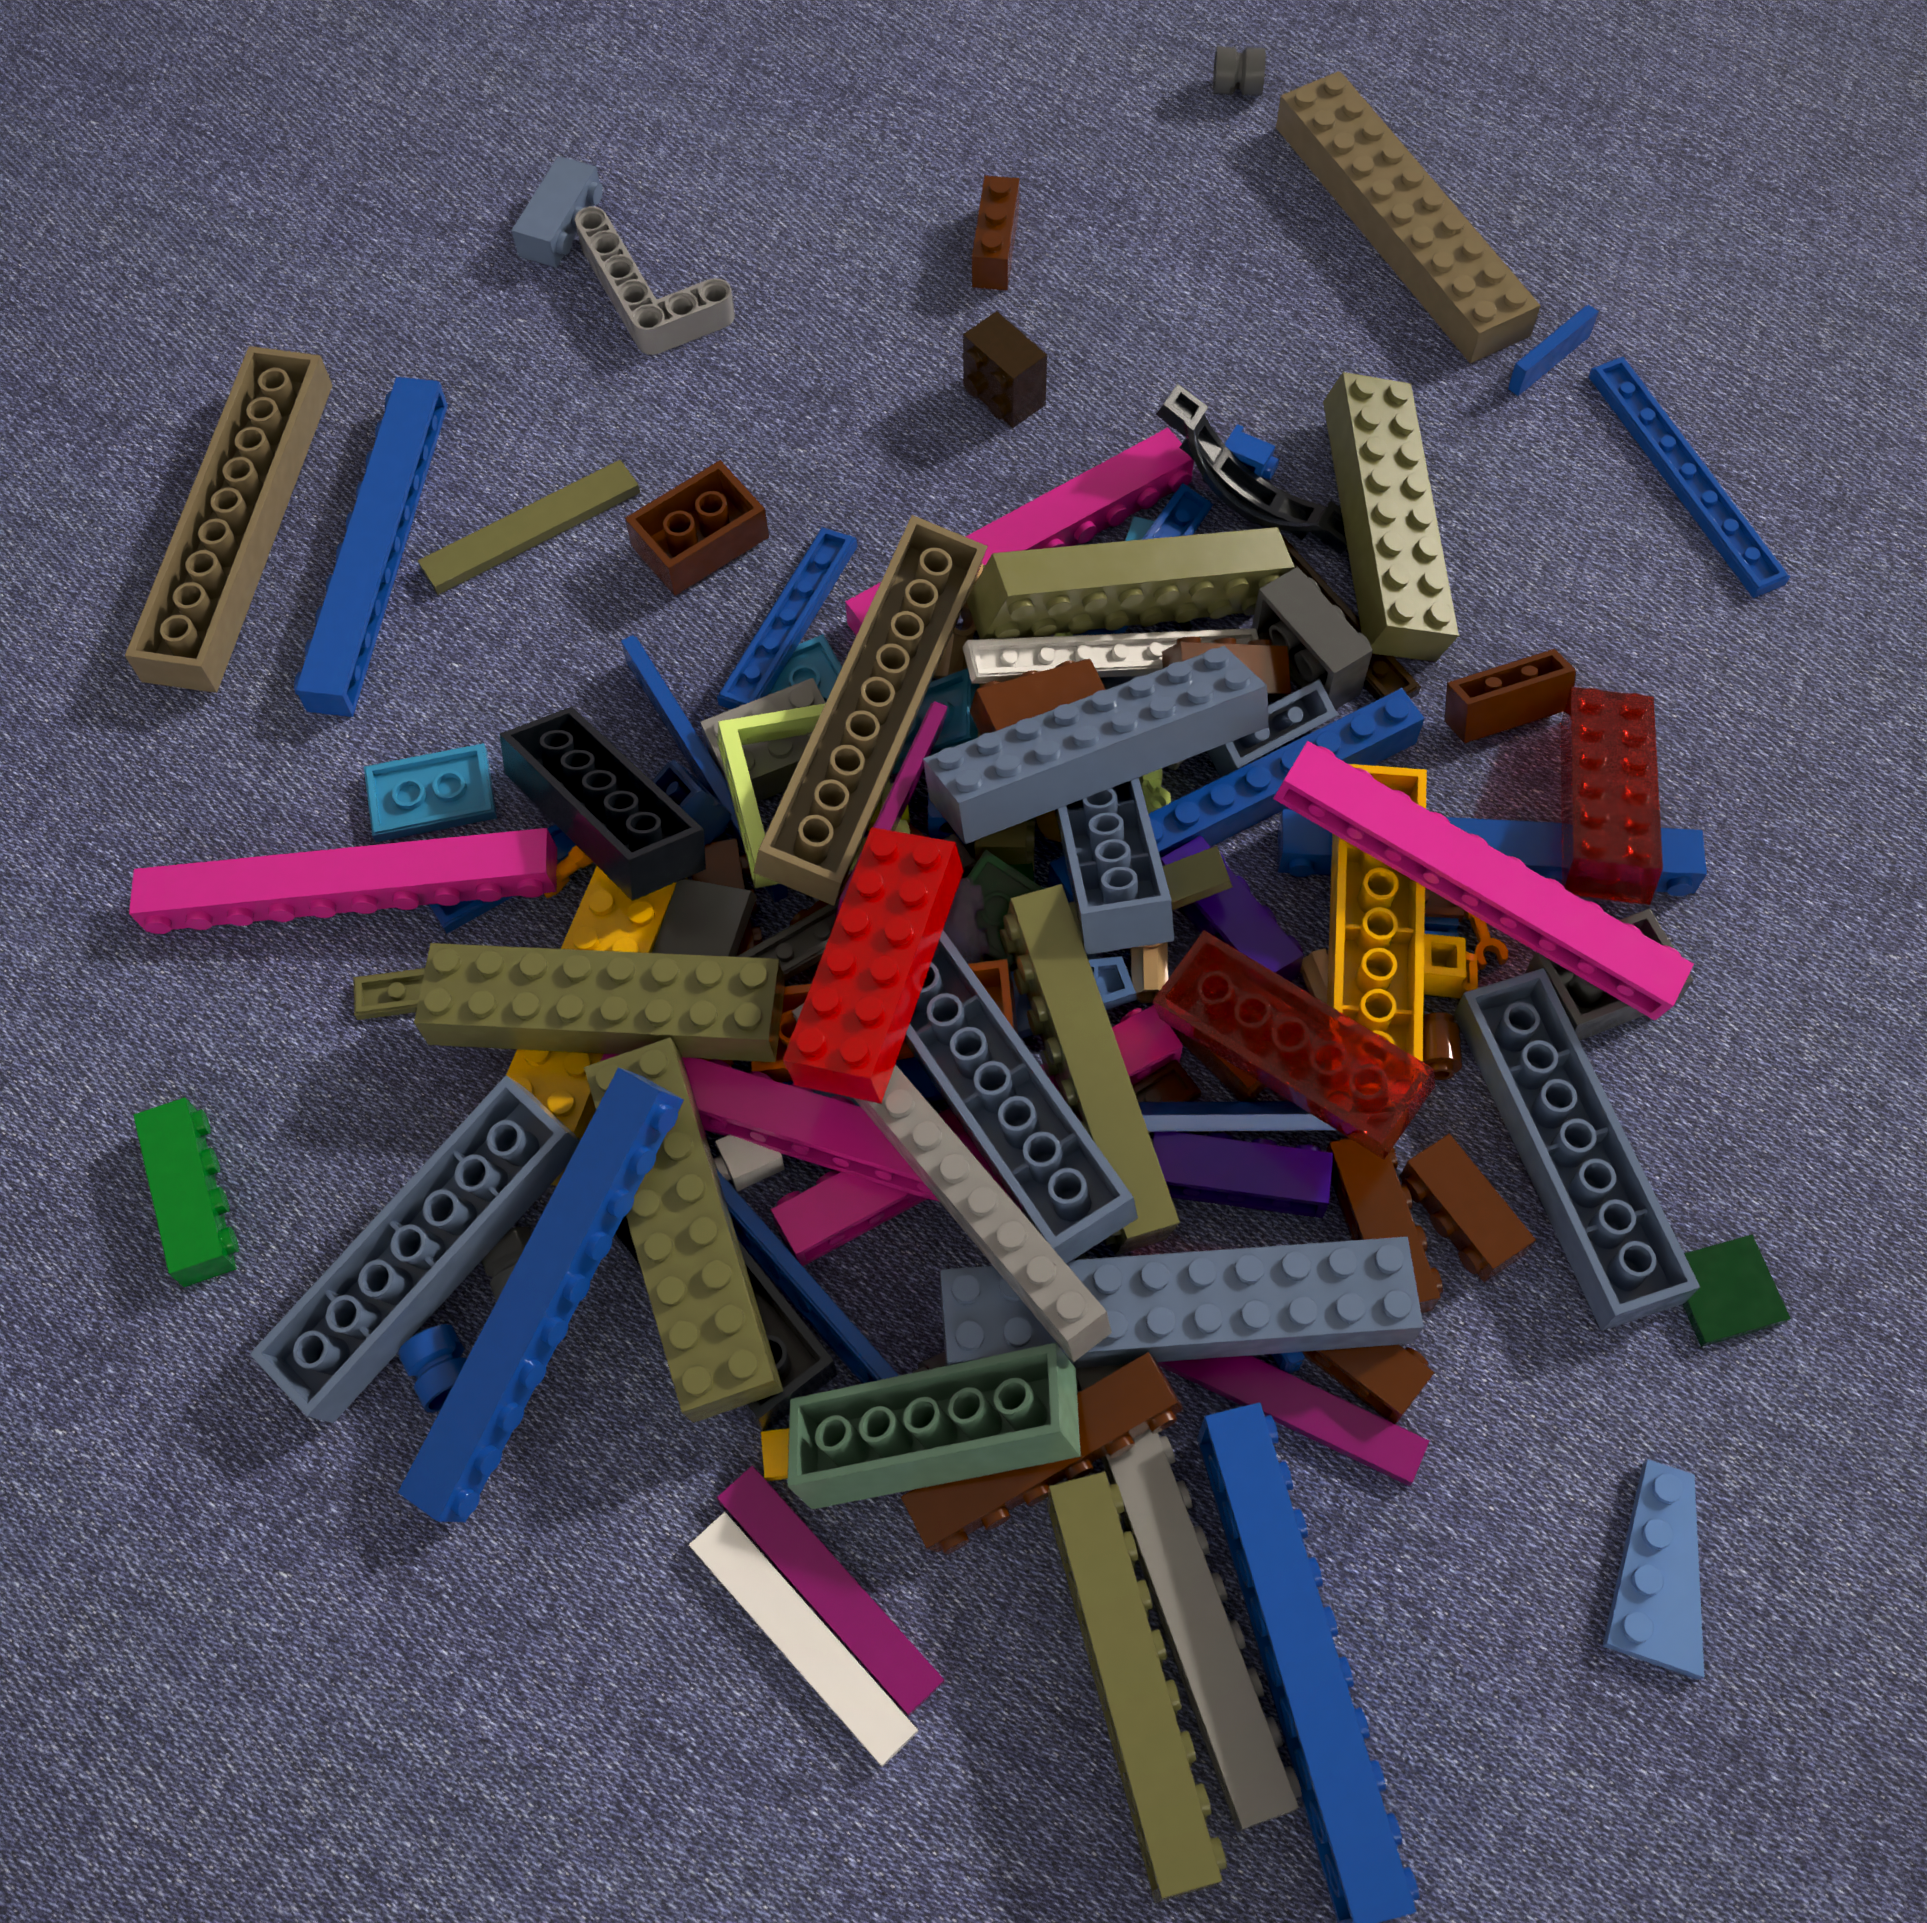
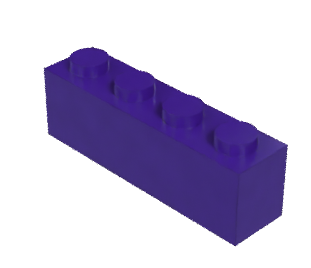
(1241, 920)
(1245, 1172)

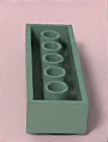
(934, 1427)

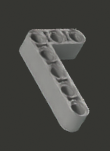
(651, 322)

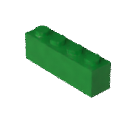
(186, 1192)

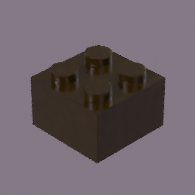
(1004, 369)

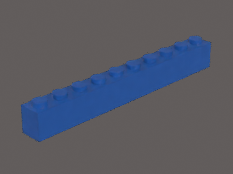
(371, 548)
(1248, 793)
(1307, 849)
(540, 1297)

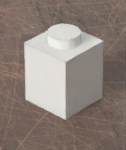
(745, 1161)

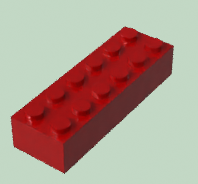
(874, 965)

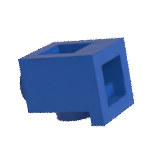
(1253, 453)

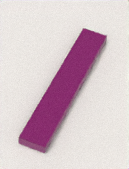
(909, 774)
(1310, 1412)
(831, 1591)

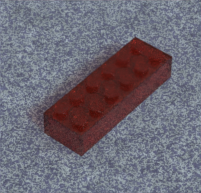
(1610, 796)
(1295, 1044)

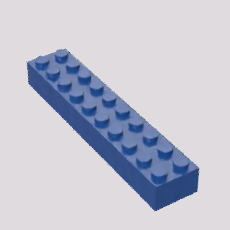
(1303, 1669)

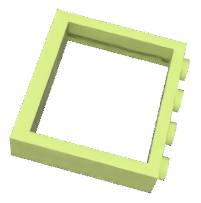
(756, 729)

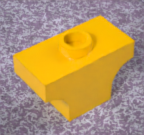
(1448, 966)

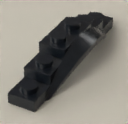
(1241, 487)

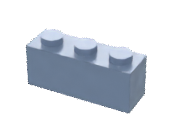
(548, 221)
(1286, 721)

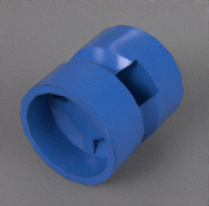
(435, 1362)

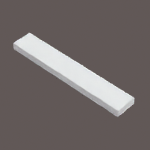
(804, 1639)

